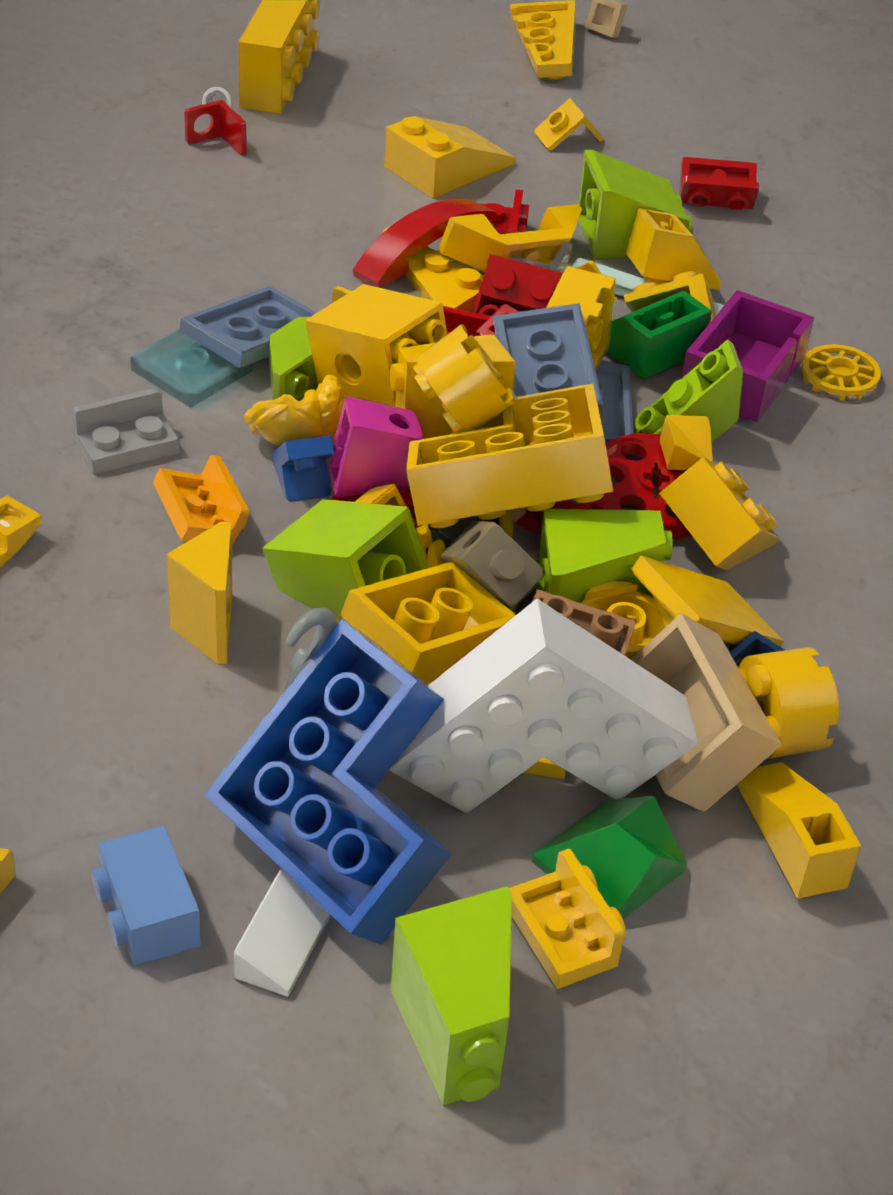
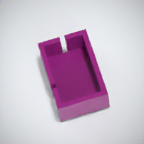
(767, 342)

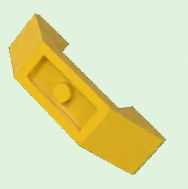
(474, 238)

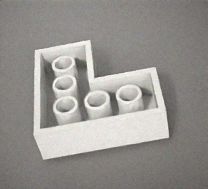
(548, 694)

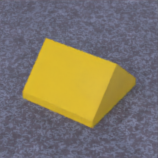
(203, 591)

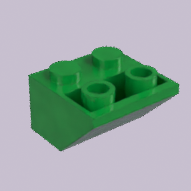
(658, 334)

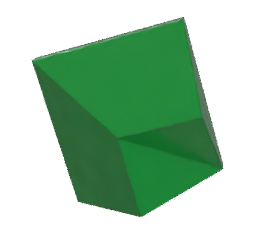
(624, 847)

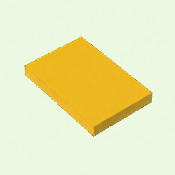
(703, 600)

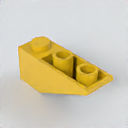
(801, 829)

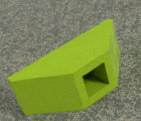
(291, 360)
(707, 390)

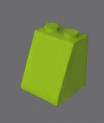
(610, 200)
(597, 547)
(342, 549)
(456, 990)

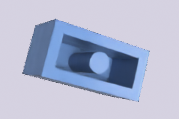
(147, 894)

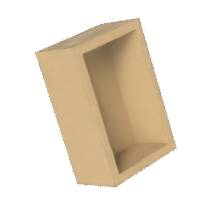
(724, 712)

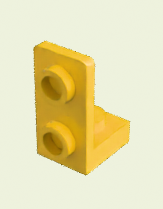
(690, 282)

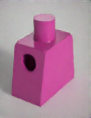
(371, 447)

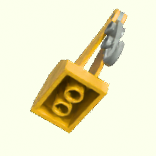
(418, 618)

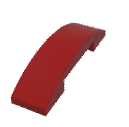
(388, 254)

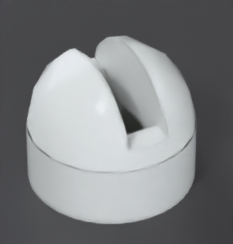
(221, 93)

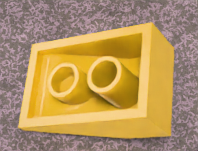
(440, 155)

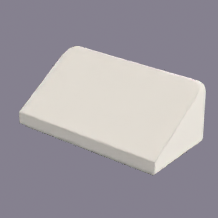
(280, 937)

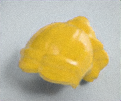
(295, 420)

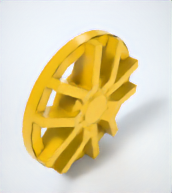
(835, 372)

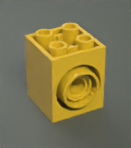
(362, 335)

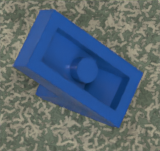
(303, 467)

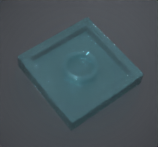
(185, 368)

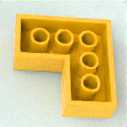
(541, 455)

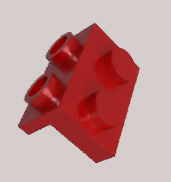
(718, 183)

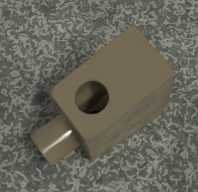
(495, 562)

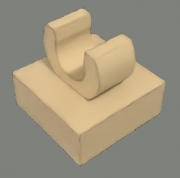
(606, 17)

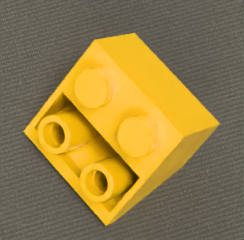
(665, 247)
(719, 514)

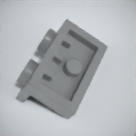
(123, 431)

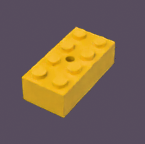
(275, 52)

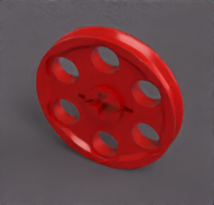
(636, 476)

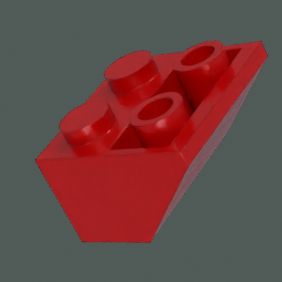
(514, 284)

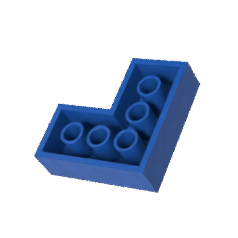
(312, 777)

